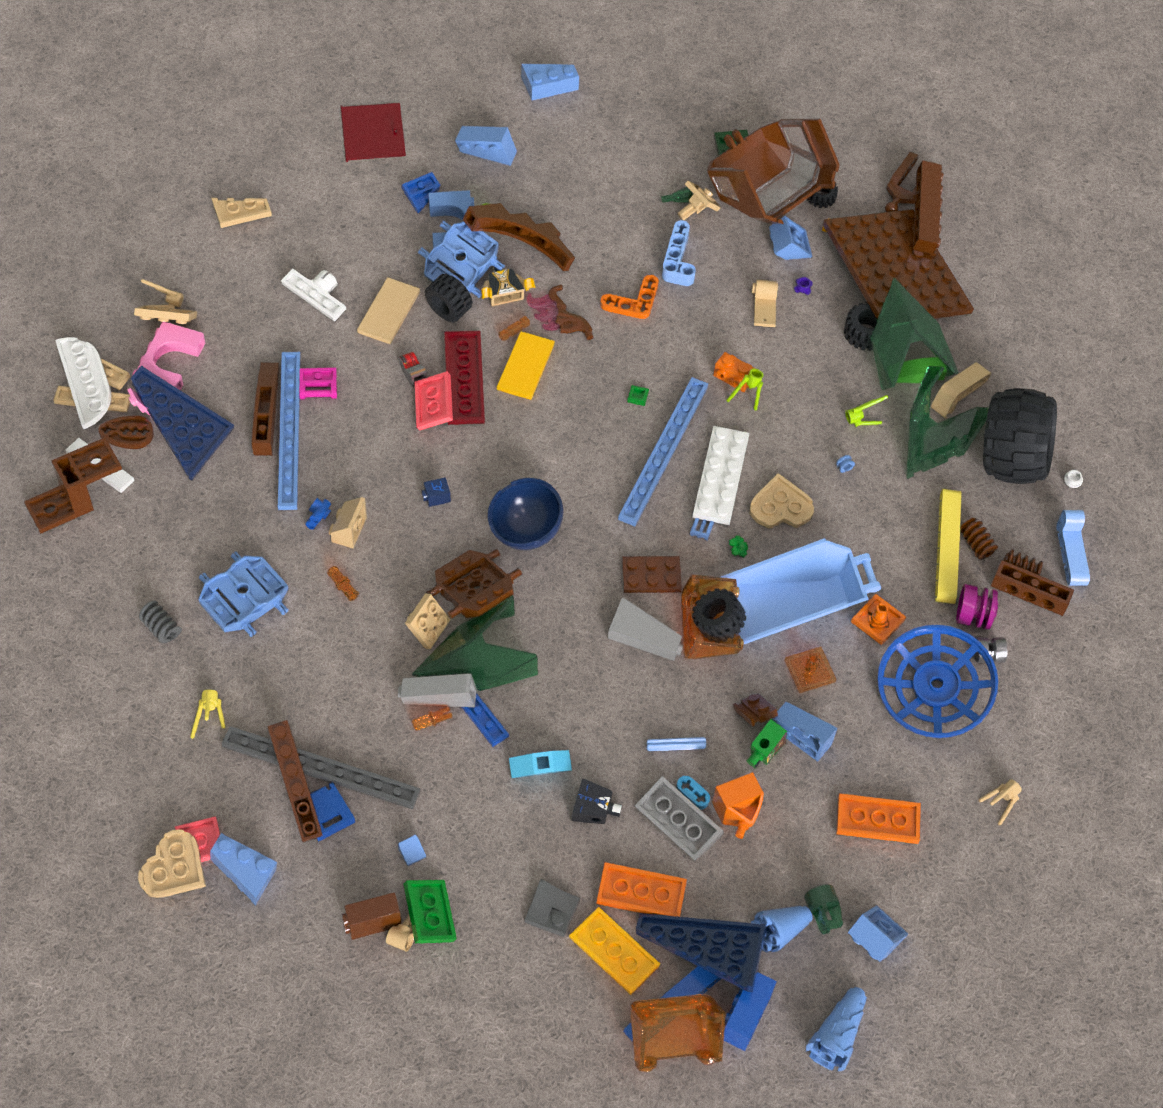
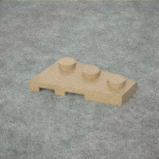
(235, 212)

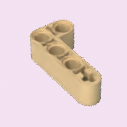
(959, 388)

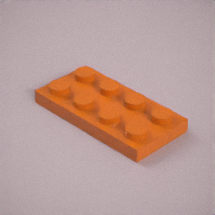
(878, 818)
(641, 890)

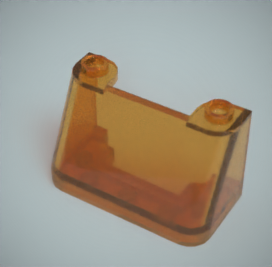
(695, 644)
(677, 1029)

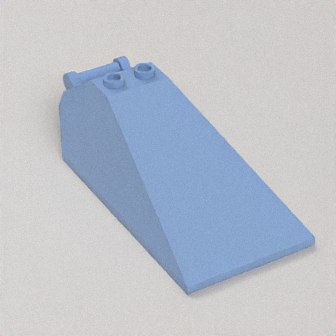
(800, 587)

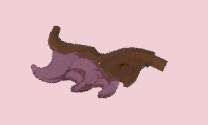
(554, 312)

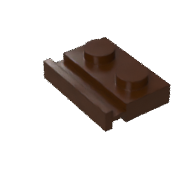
(755, 709)

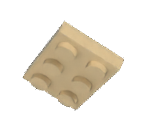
(165, 314)

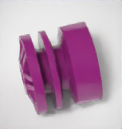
(977, 606)

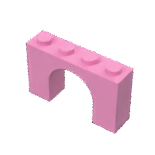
(169, 339)

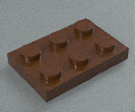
(651, 574)

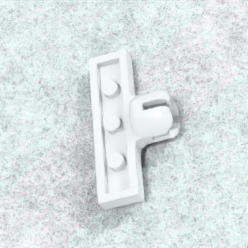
(316, 292)

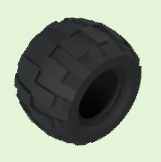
(1020, 435)

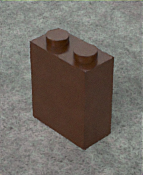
(371, 916)

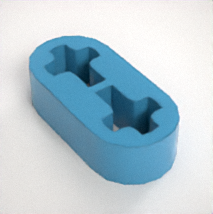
(695, 789)

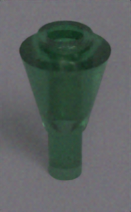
(681, 195)

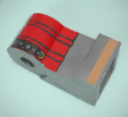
(412, 367)

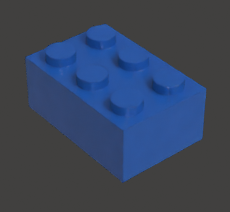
(747, 1012)

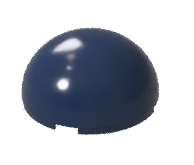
(526, 514)

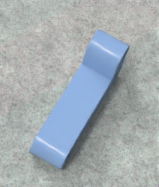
(673, 268)
(1073, 551)

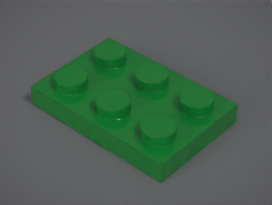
(429, 911)

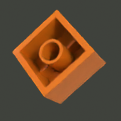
(739, 802)

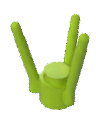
(753, 380)
(856, 414)

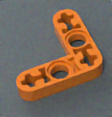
(635, 305)

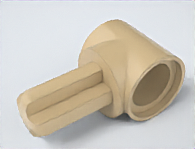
(401, 935)

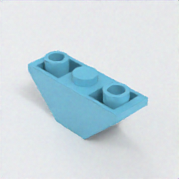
(540, 763)

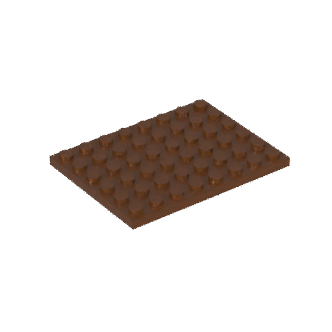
(882, 249)

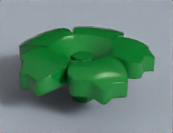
(739, 547)

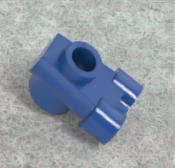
(319, 510)

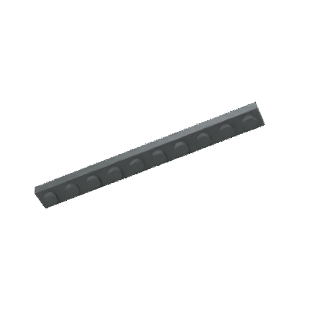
(326, 769)

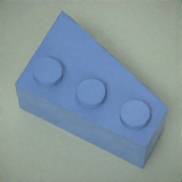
(549, 79)
(487, 143)
(806, 730)
(243, 866)

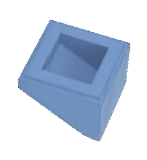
(411, 850)

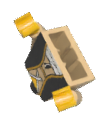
(505, 286)

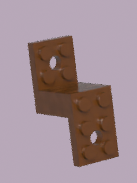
(73, 474)

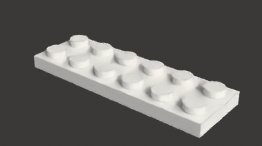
(721, 475)

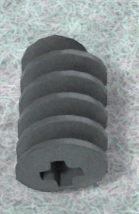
(158, 622)

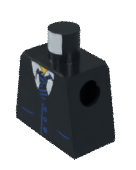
(594, 804)

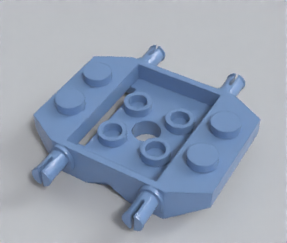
(474, 264)
(264, 592)

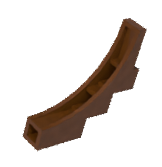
(521, 227)

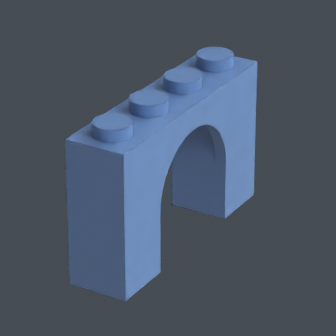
(449, 204)

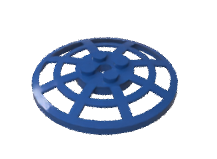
(940, 671)

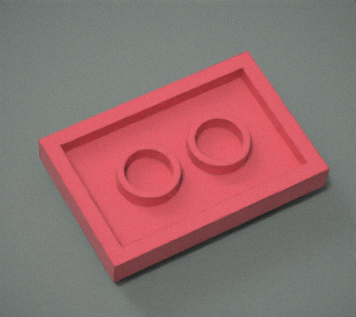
(433, 400)

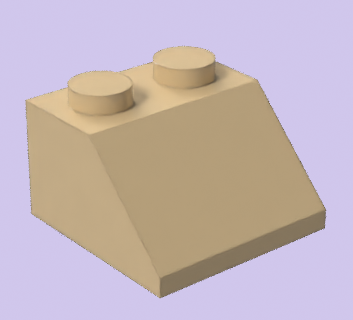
(349, 522)

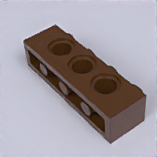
(1032, 588)

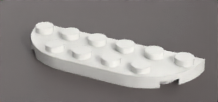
(85, 378)

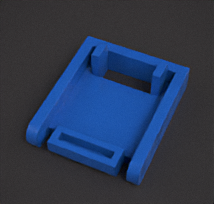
(328, 806)

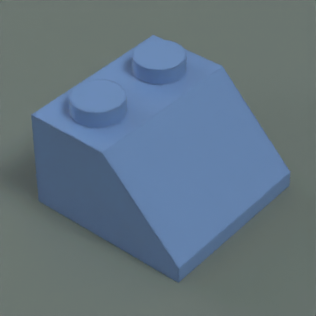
(790, 240)
(877, 933)

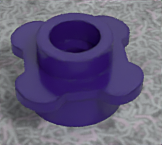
(803, 281)

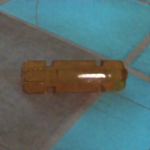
(514, 328)

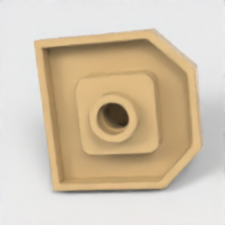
(700, 200)

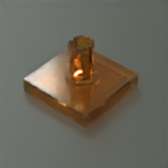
(810, 669)

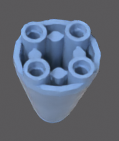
(782, 925)

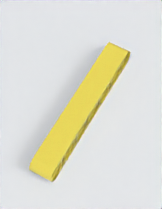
(948, 546)

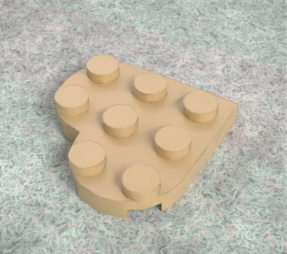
(780, 503)
(174, 867)

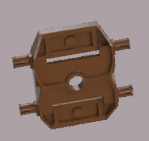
(492, 582)

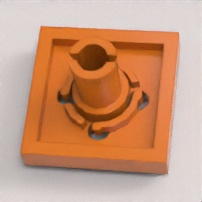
(882, 616)

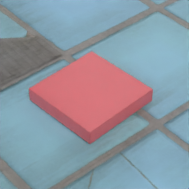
(205, 832)

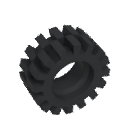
(824, 200)

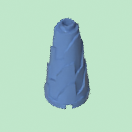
(836, 1036)

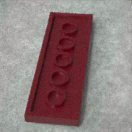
(464, 365)

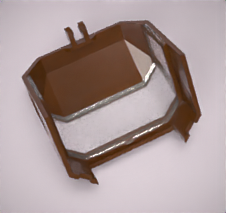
(774, 168)

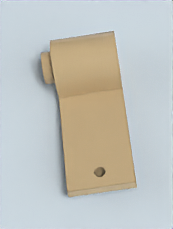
(765, 302)

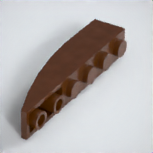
(265, 409)
(295, 780)

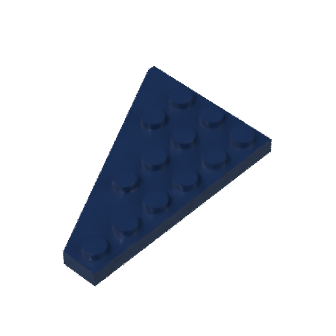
(185, 423)
(718, 946)

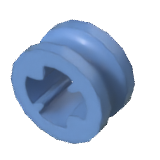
(845, 463)

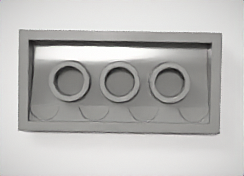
(679, 819)

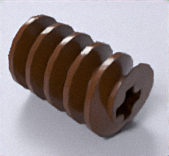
(977, 539)
(1023, 563)

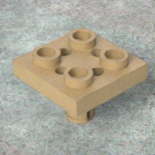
(424, 618)

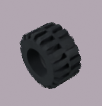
(448, 297)
(855, 331)
(727, 624)

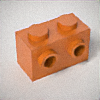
(732, 370)

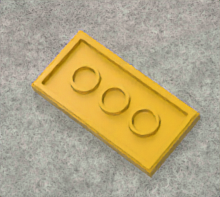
(525, 365)
(614, 950)

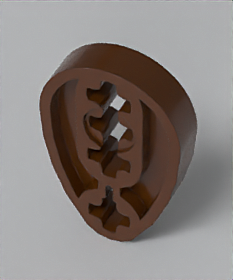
(128, 441)

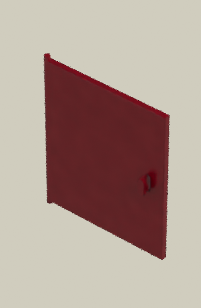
(371, 131)

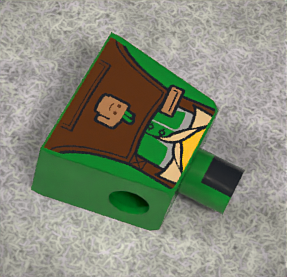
(772, 739)

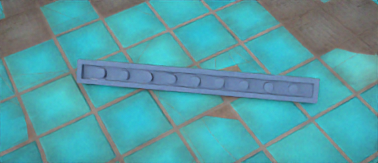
(289, 431)
(663, 452)

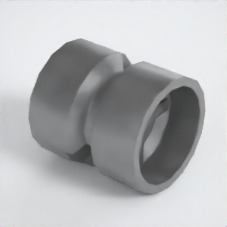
(996, 647)

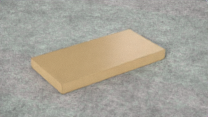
(388, 310)

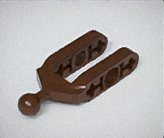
(898, 193)

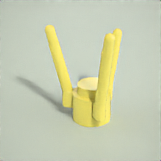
(208, 702)

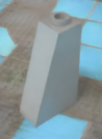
(644, 632)
(443, 690)

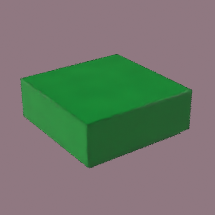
(638, 395)

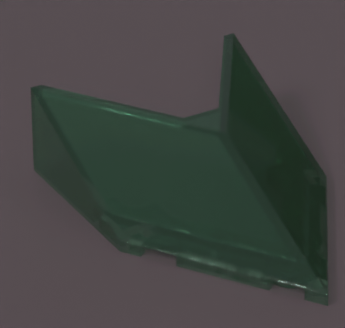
(900, 324)
(934, 442)
(468, 653)

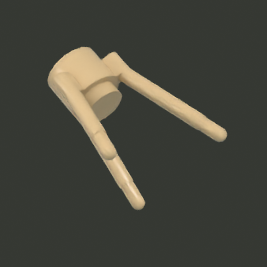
(173, 298)
(1008, 792)

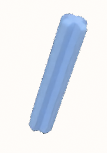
(676, 744)

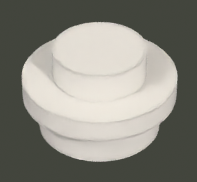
(1073, 479)

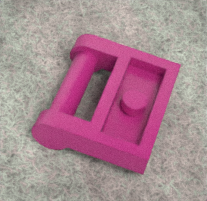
(318, 378)

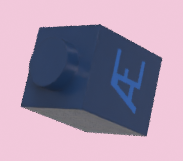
(436, 492)

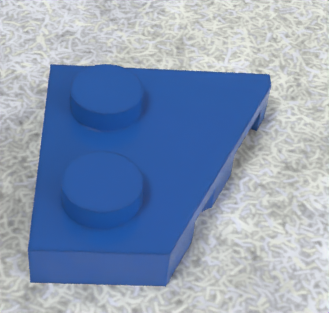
(418, 190)

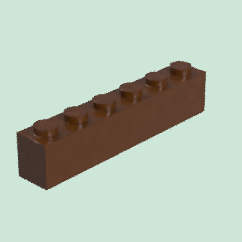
(927, 207)

